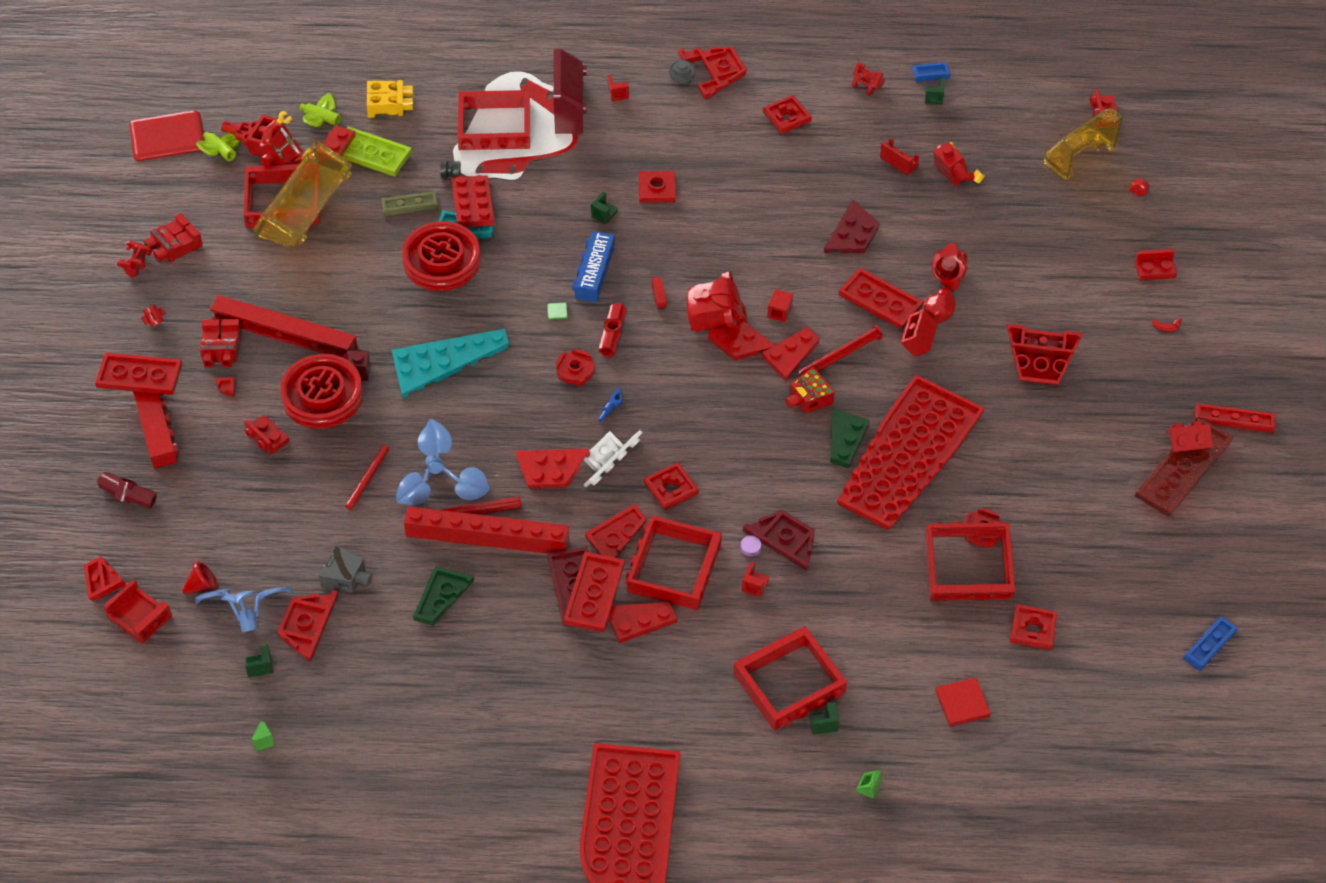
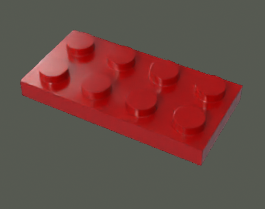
(472, 201)
(880, 298)
(138, 373)
(594, 592)

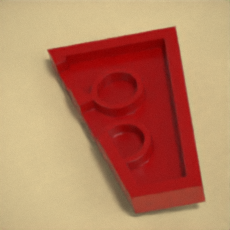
(615, 533)
(639, 619)

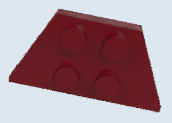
(853, 231)
(785, 536)

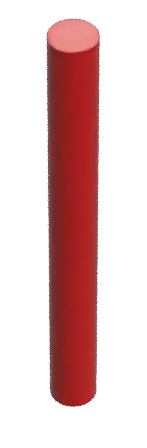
(367, 477)

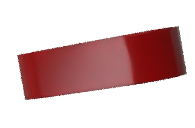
(658, 292)

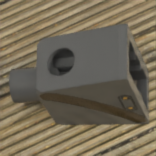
(343, 571)

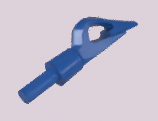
(611, 403)

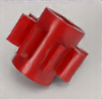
(153, 315)

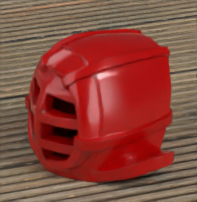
(950, 266)

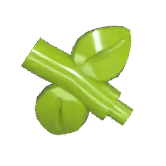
(323, 111)
(214, 145)

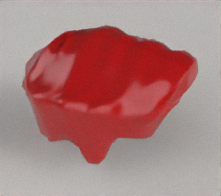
(940, 305)

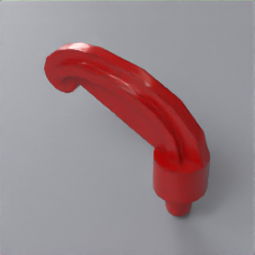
(1167, 327)

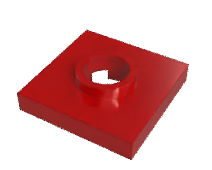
(787, 106)
(649, 193)
(675, 476)
(1033, 616)

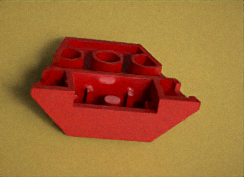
(1042, 354)

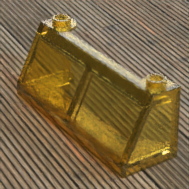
(303, 196)

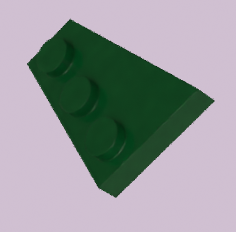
(846, 436)
(440, 594)

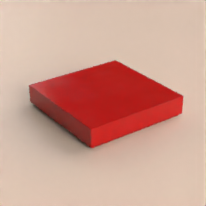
(962, 702)

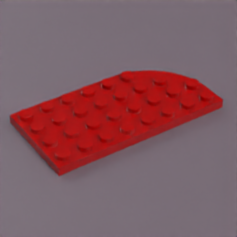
(628, 814)

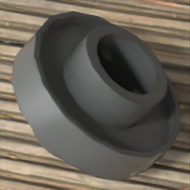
(682, 71)

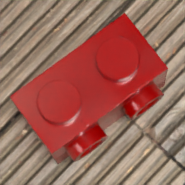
(919, 333)

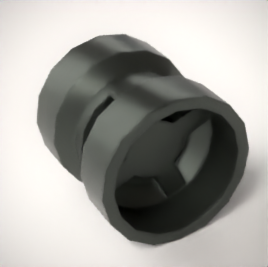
(450, 169)

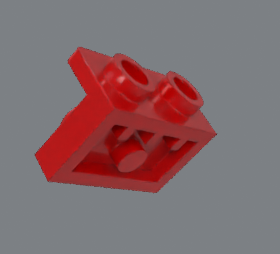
(1102, 103)
(1155, 264)
(266, 434)

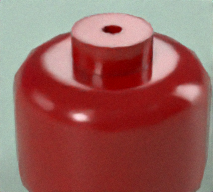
(1139, 187)

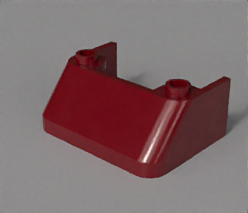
(568, 93)

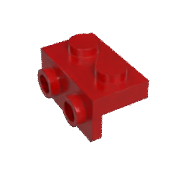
(339, 139)
(1190, 437)

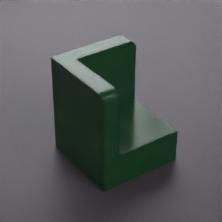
(935, 95)
(602, 210)
(259, 664)
(825, 721)

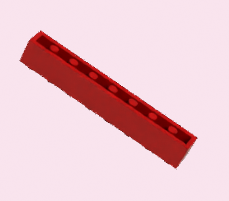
(486, 530)

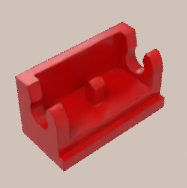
(898, 158)

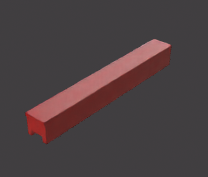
(284, 327)

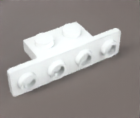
(605, 453)

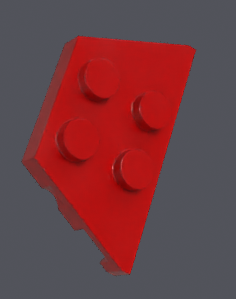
(739, 340)
(551, 467)
(306, 622)

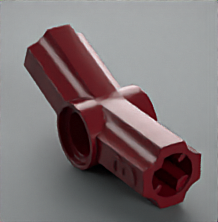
(127, 490)

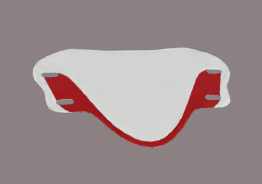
(543, 139)

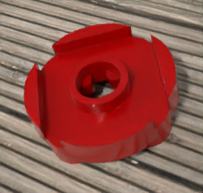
(575, 376)
(984, 516)

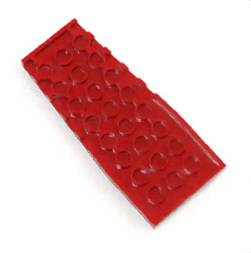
(908, 451)

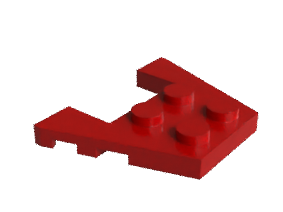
(722, 65)

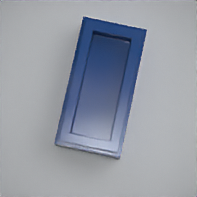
(931, 72)

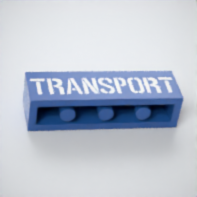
(594, 266)

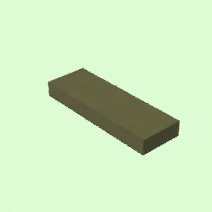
(409, 203)

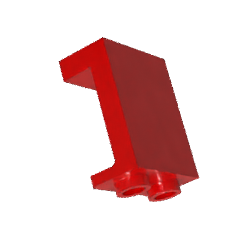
(137, 612)

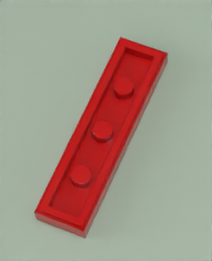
(1236, 417)

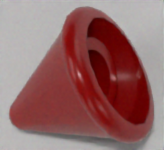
(200, 579)

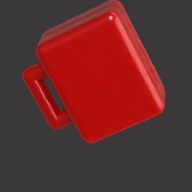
(166, 135)

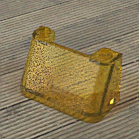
(1098, 131)

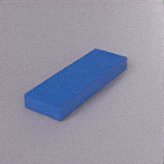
(1210, 643)

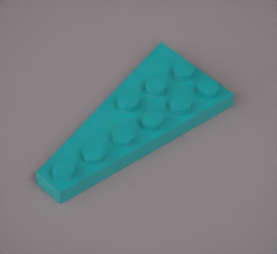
(440, 359)

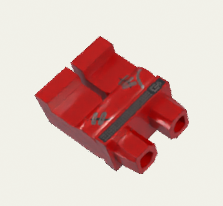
(174, 239)
(220, 344)

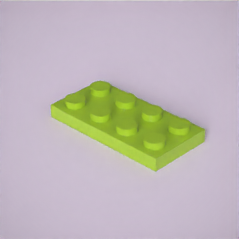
(377, 153)

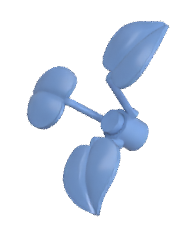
(431, 442)
(246, 617)

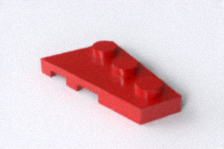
(789, 353)

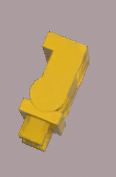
(388, 98)

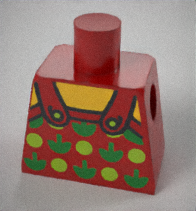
(810, 392)

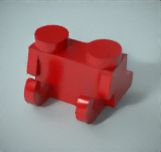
(867, 77)
(133, 264)

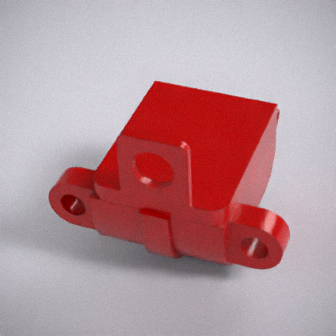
(715, 304)

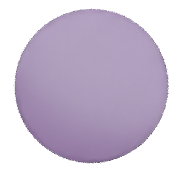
(750, 546)

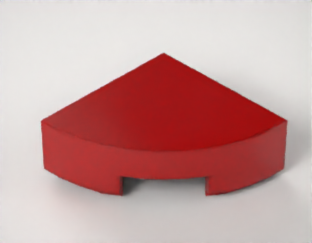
(226, 385)

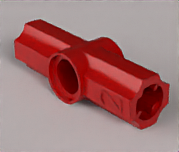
(612, 330)

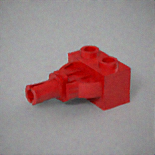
(249, 133)

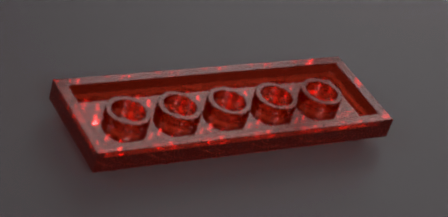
(1180, 473)

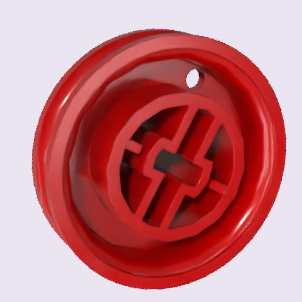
(441, 256)
(321, 391)

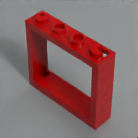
(493, 99)
(264, 175)
(680, 531)
(970, 592)
(776, 650)

